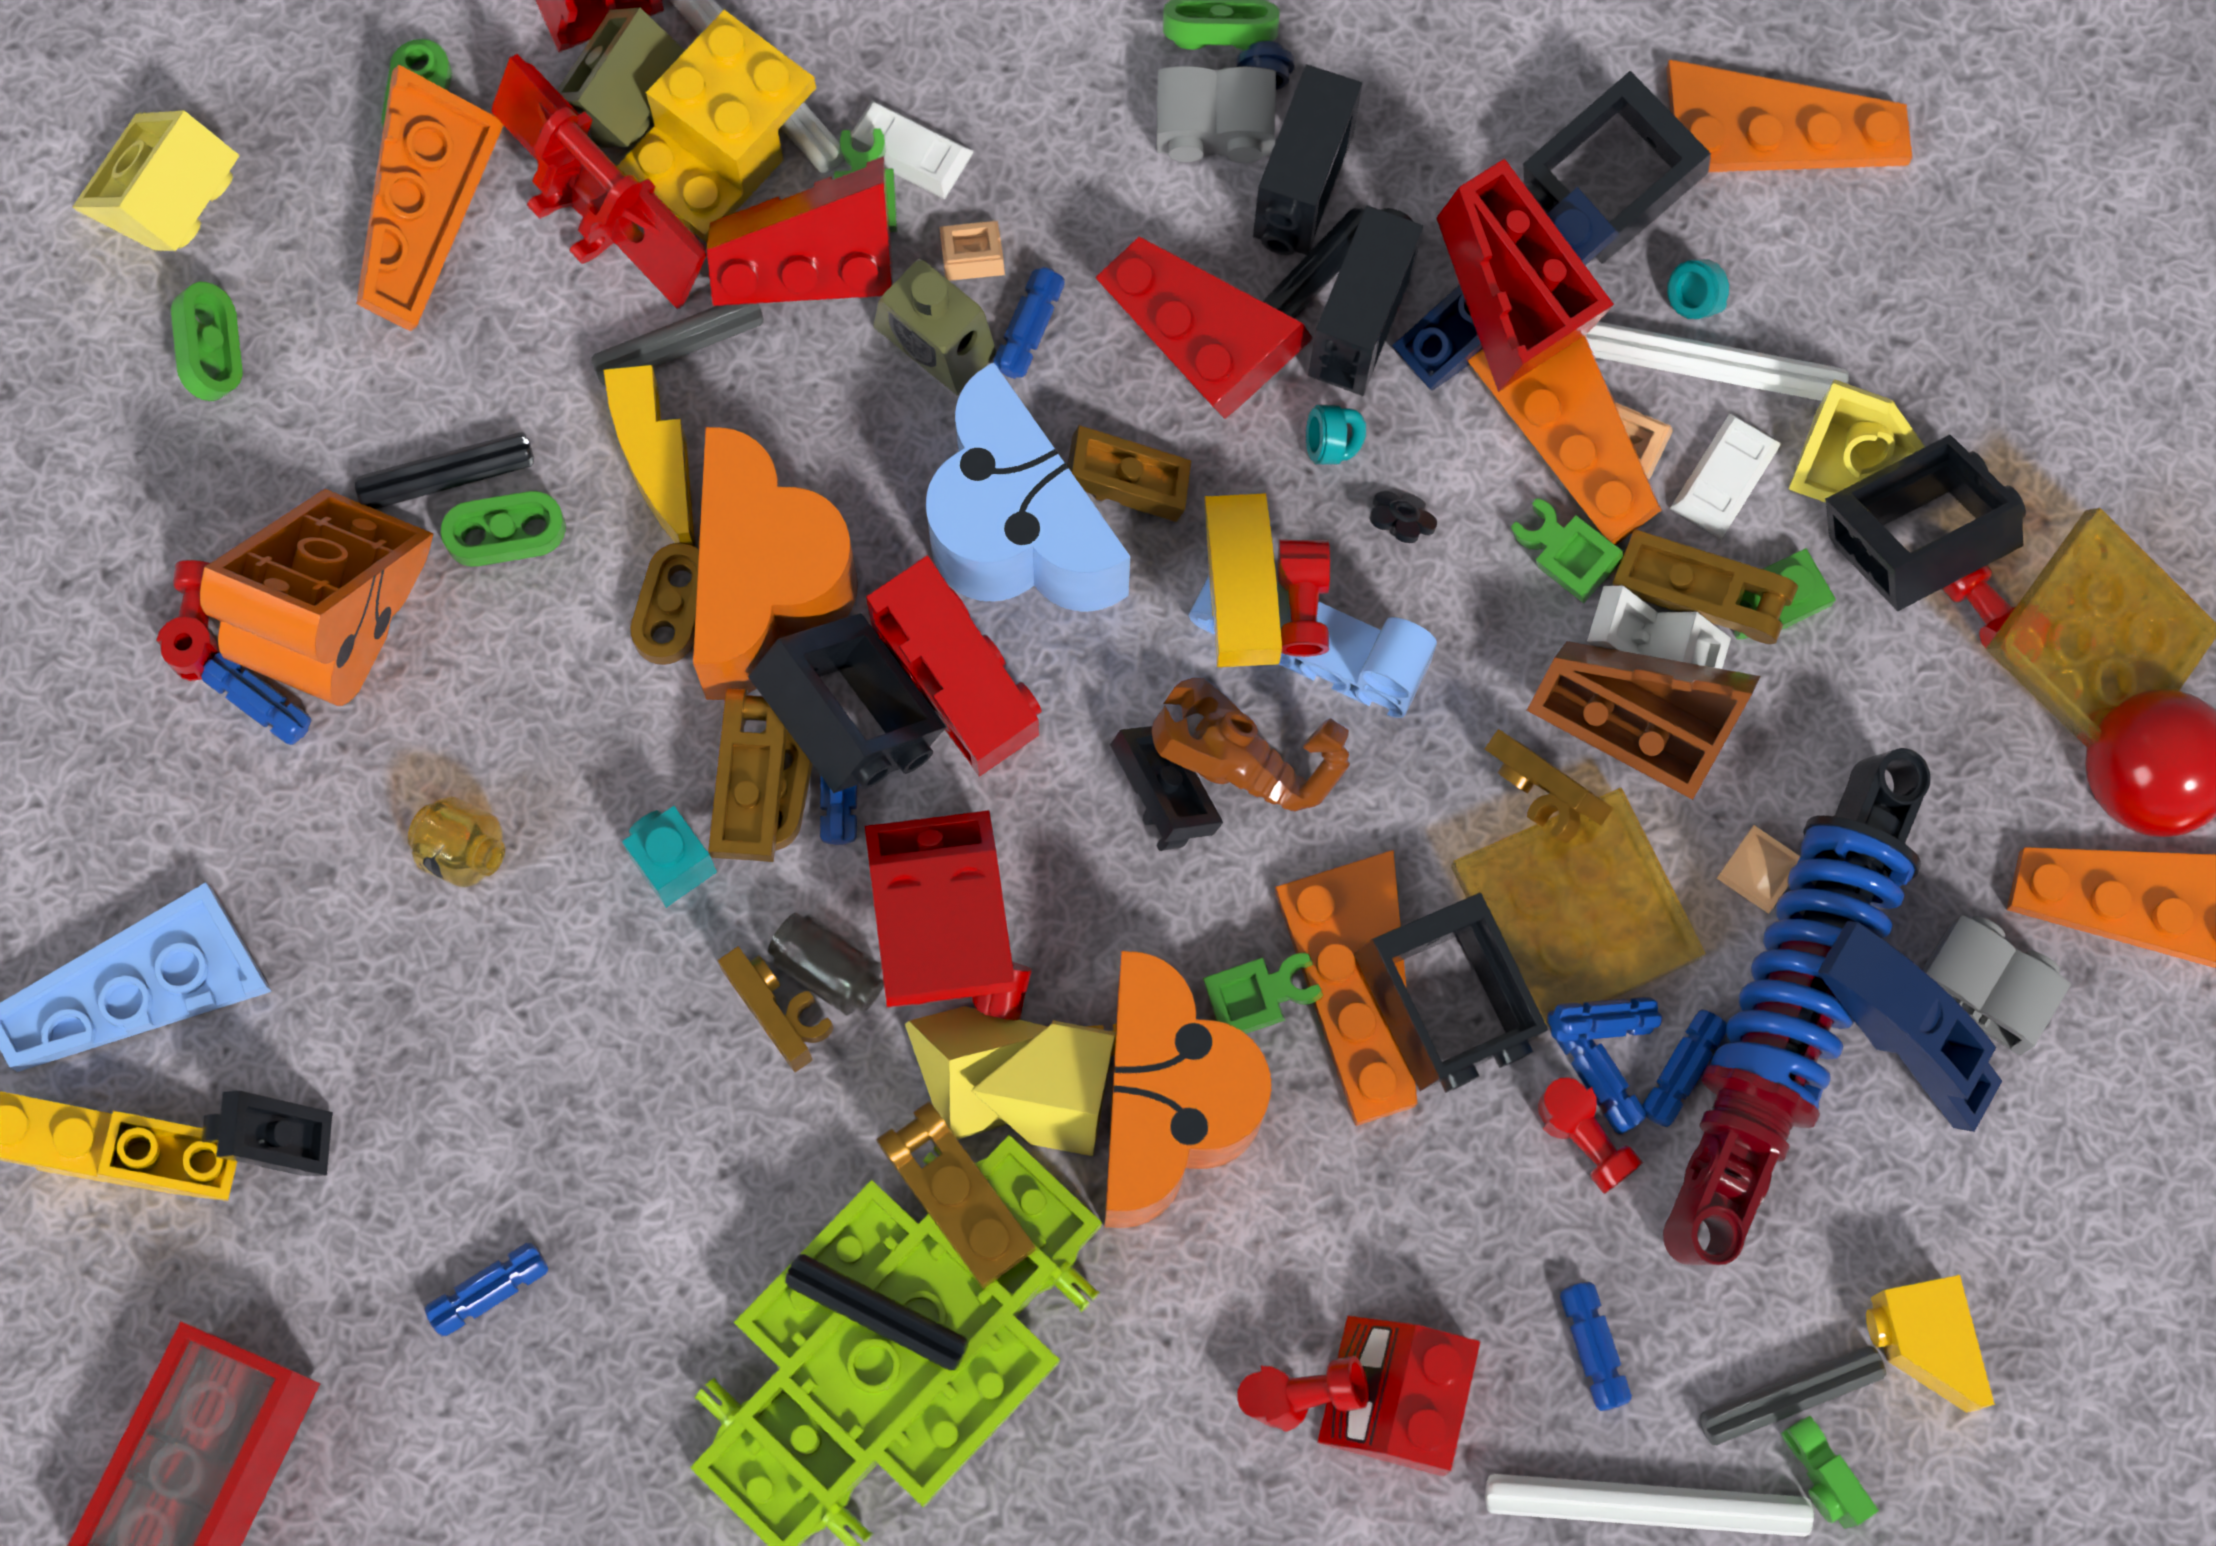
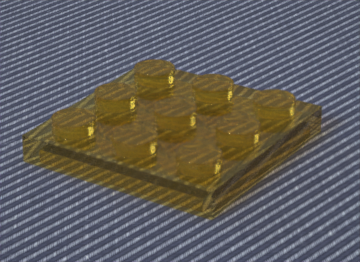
(2101, 628)
(1583, 913)

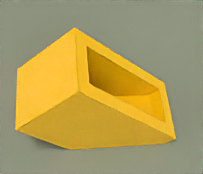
(1932, 1339)

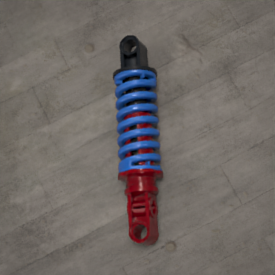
(1770, 1067)

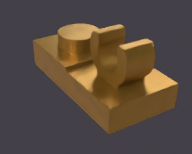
(1129, 473)
(1526, 769)
(755, 986)

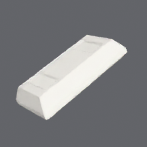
(912, 149)
(1725, 476)

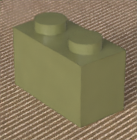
(616, 73)

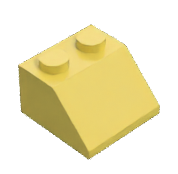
(159, 180)

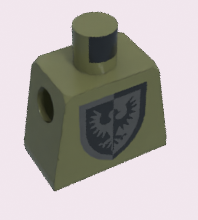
(929, 319)

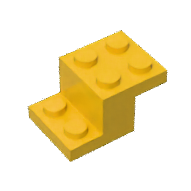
(717, 123)

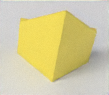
(1850, 440)
(959, 1052)
(1054, 1087)

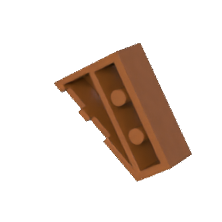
(1644, 709)

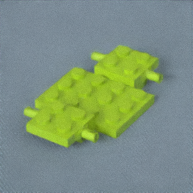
(861, 1399)

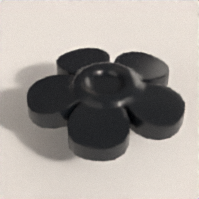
(1402, 516)

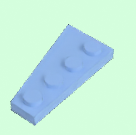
(141, 979)

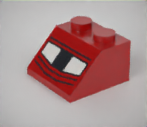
(1414, 1394)

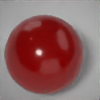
(2156, 763)

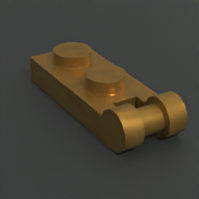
(1706, 584)
(747, 781)
(957, 1197)

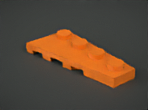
(2123, 895)

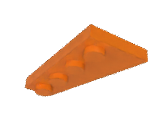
(1784, 124)
(422, 189)
(1581, 436)
(1330, 921)

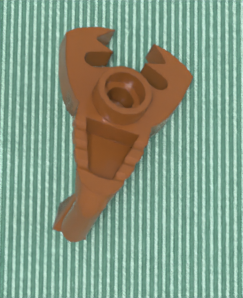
(1232, 751)

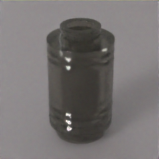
(826, 963)

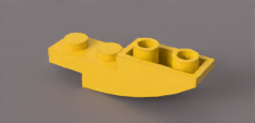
(112, 1148)

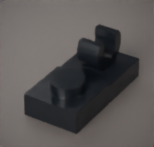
(1170, 792)
(270, 1133)

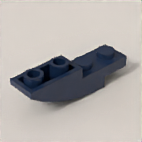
(1447, 336)
(1917, 1019)

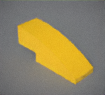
(652, 448)
(1242, 580)

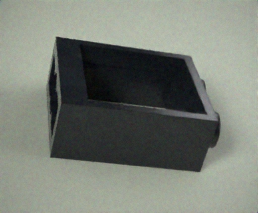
(1656, 125)
(1306, 161)
(1365, 299)
(1861, 510)
(820, 726)
(1496, 970)

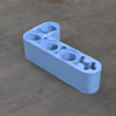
(1361, 659)

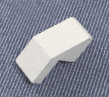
(1633, 626)

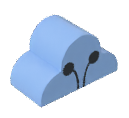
(1013, 512)

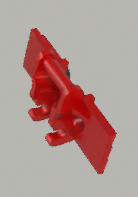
(581, 176)

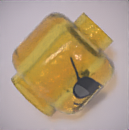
(456, 841)

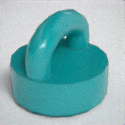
(1698, 289)
(1328, 434)

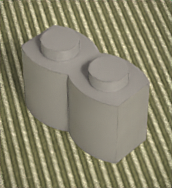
(1216, 112)
(1997, 985)

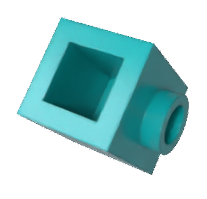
(668, 854)

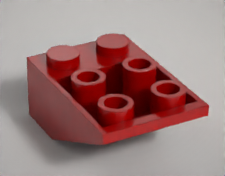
(939, 909)

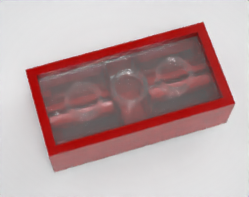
(198, 1448)

